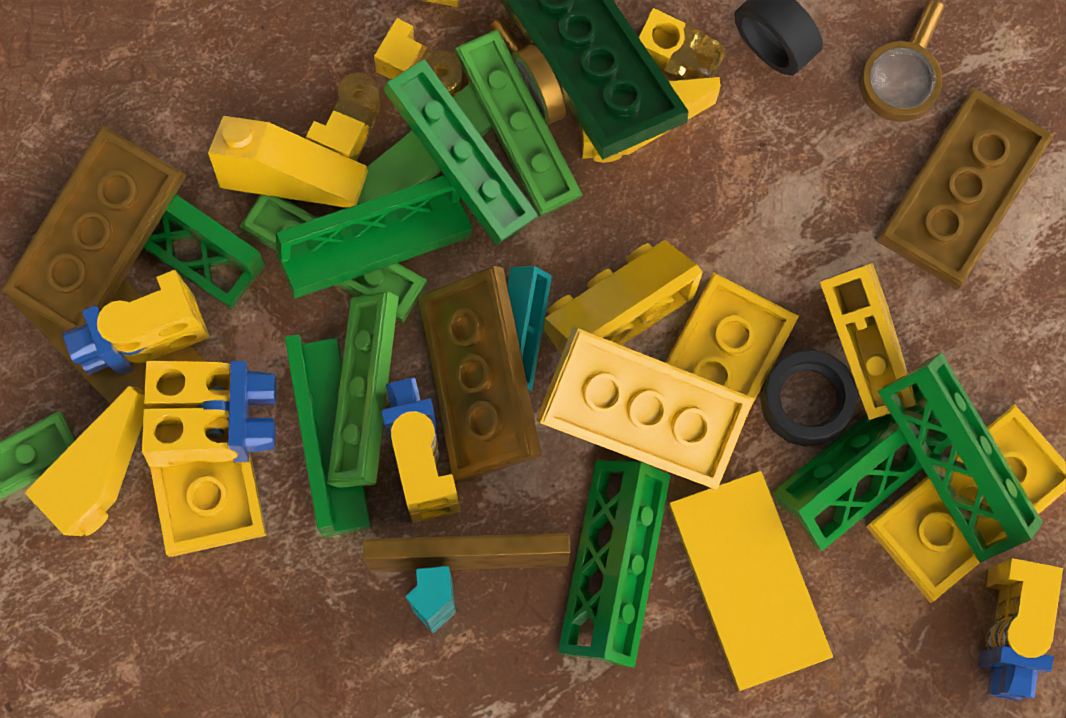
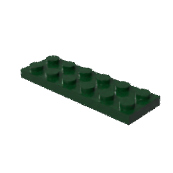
(601, 70)

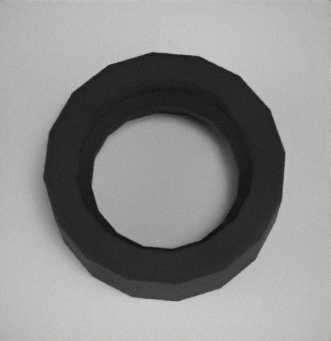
(779, 33)
(831, 369)

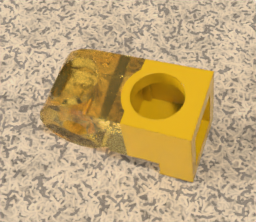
(681, 47)
(401, 52)
(351, 118)

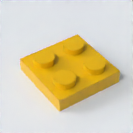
(207, 504)

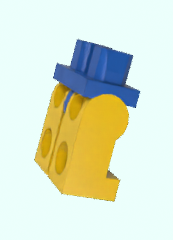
(137, 329)
(205, 412)
(413, 435)
(1021, 627)

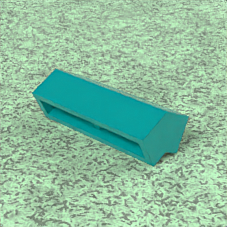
(528, 297)
(433, 597)

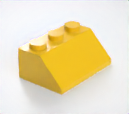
(628, 300)

